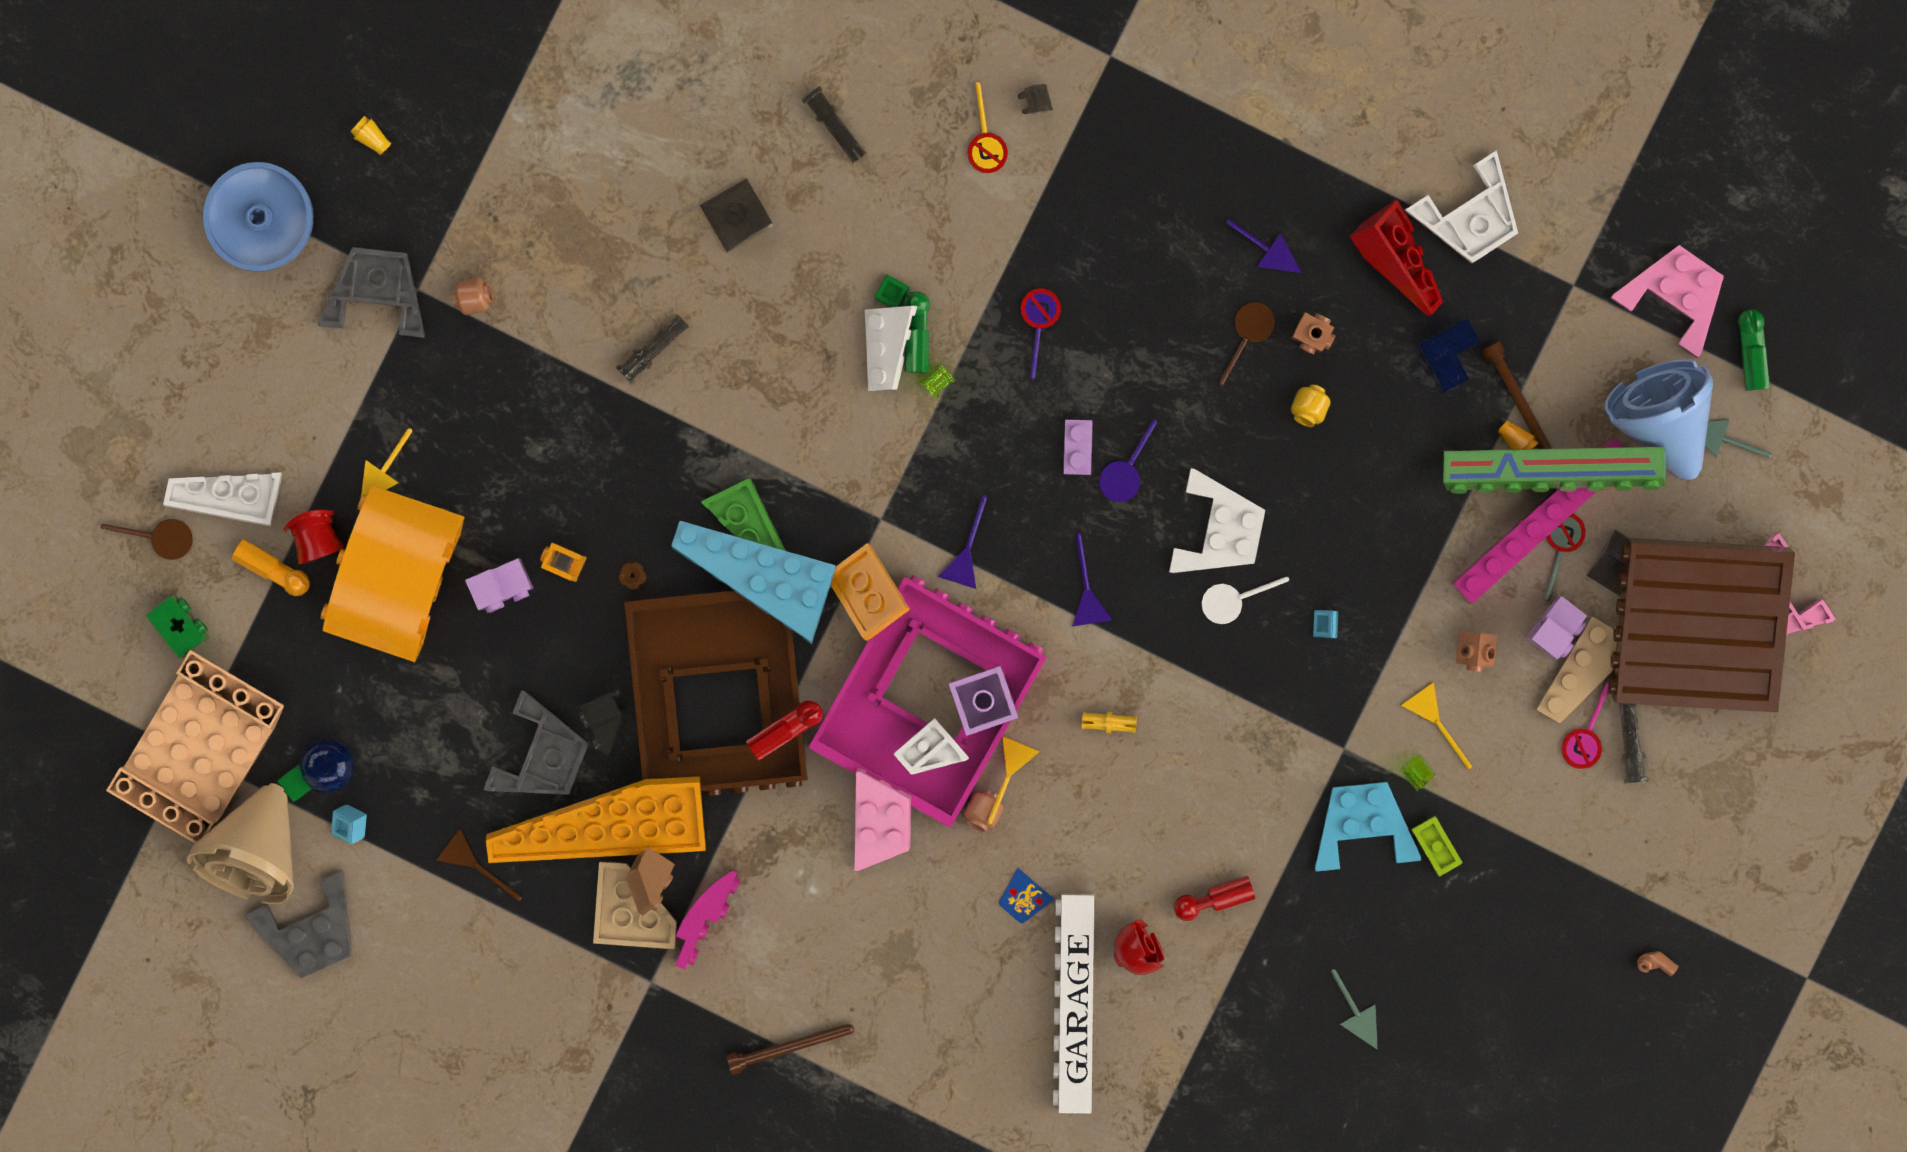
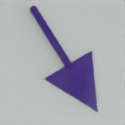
(1277, 256)

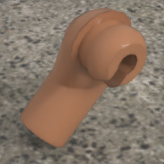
(1656, 960)

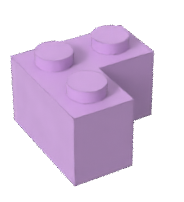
(500, 584)
(1555, 628)

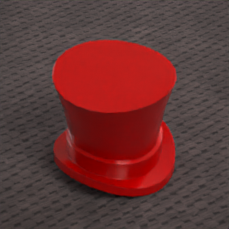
(314, 535)

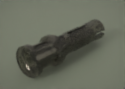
(826, 113)
(642, 357)
(1633, 756)

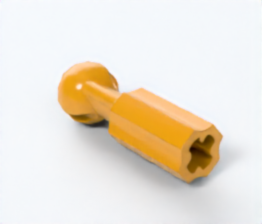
(269, 567)

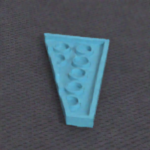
(770, 578)

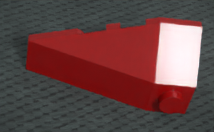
(1390, 248)

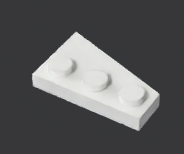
(885, 343)

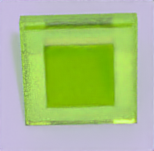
(1417, 772)

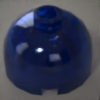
(327, 766)

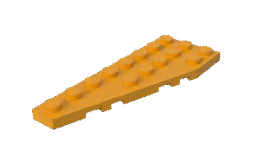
(622, 822)

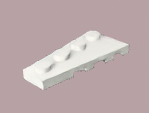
(239, 498)

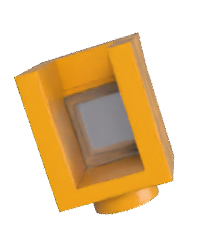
(562, 561)

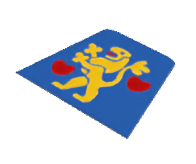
(1024, 897)

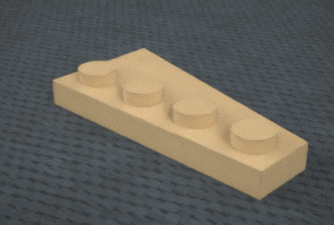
(1581, 671)

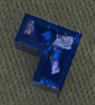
(1441, 354)

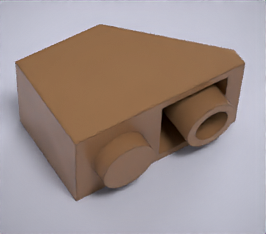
(648, 878)

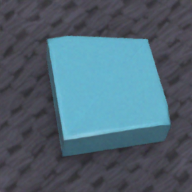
(348, 824)

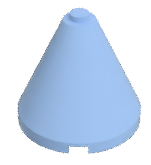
(1667, 410)

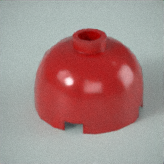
(1137, 950)

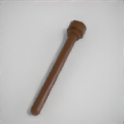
(1495, 355)
(738, 1062)

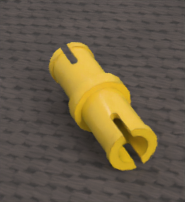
(1109, 722)

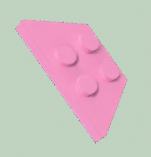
(880, 821)

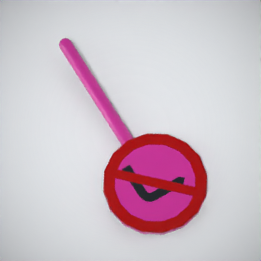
(1581, 746)

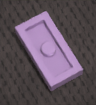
(1077, 447)

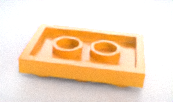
(868, 592)

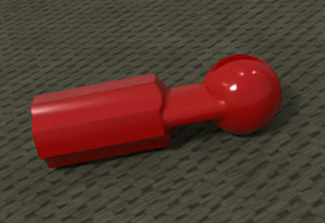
(785, 729)
(1218, 897)

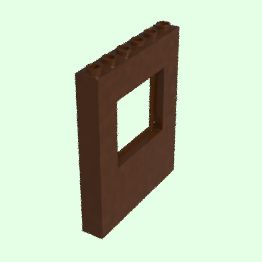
(710, 637)

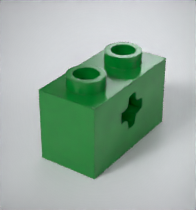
(164, 618)

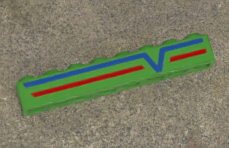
(1555, 469)

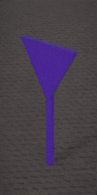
(961, 568)
(1090, 608)

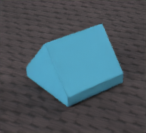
(1325, 623)

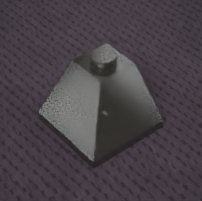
(736, 215)

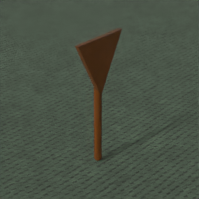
(460, 853)

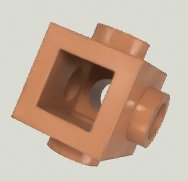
(1303, 333)
(1476, 650)

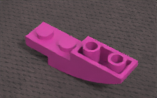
(709, 907)

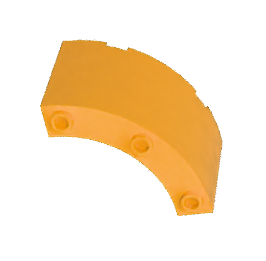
(391, 573)

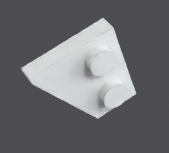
(930, 750)

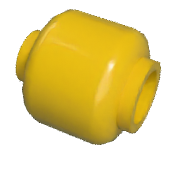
(1310, 405)

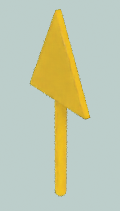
(378, 477)

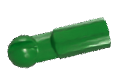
(918, 344)
(1753, 350)

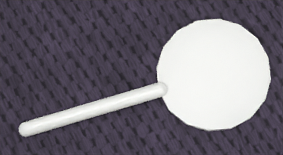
(1224, 603)

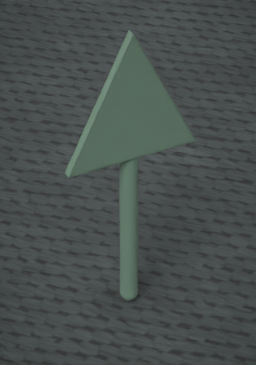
(1715, 436)
(1363, 1022)

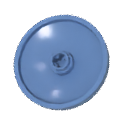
(258, 217)

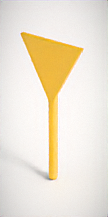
(1425, 705)
(1015, 757)

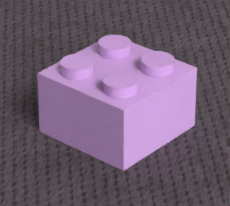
(983, 700)

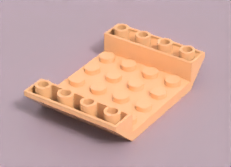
(197, 748)

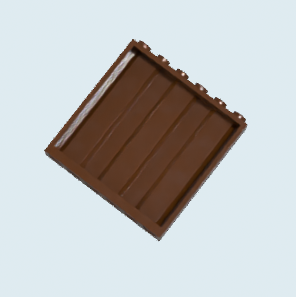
(1701, 624)

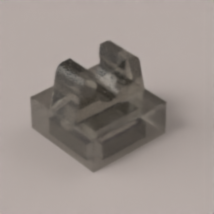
(1037, 99)

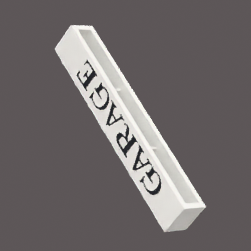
(1075, 1003)

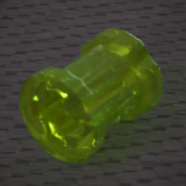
(937, 381)

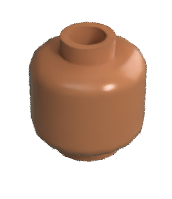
(472, 296)
(979, 809)

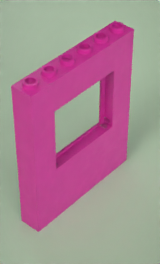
(868, 730)

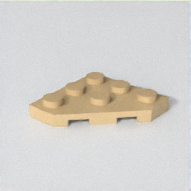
(618, 918)

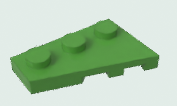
(744, 514)

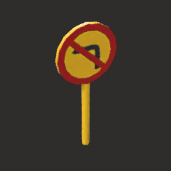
(986, 151)

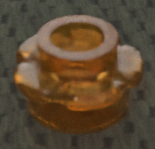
(637, 569)

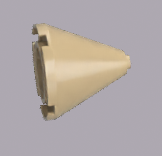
(250, 849)

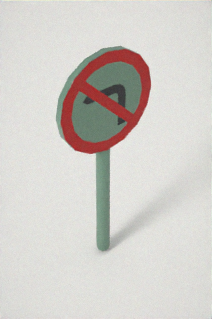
(1564, 538)

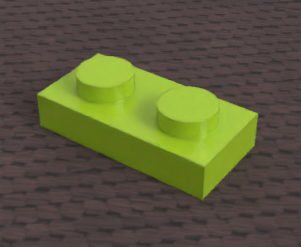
(1436, 846)

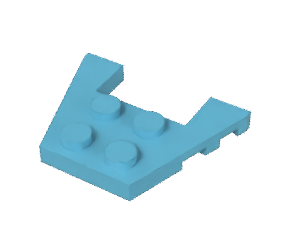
(1363, 813)

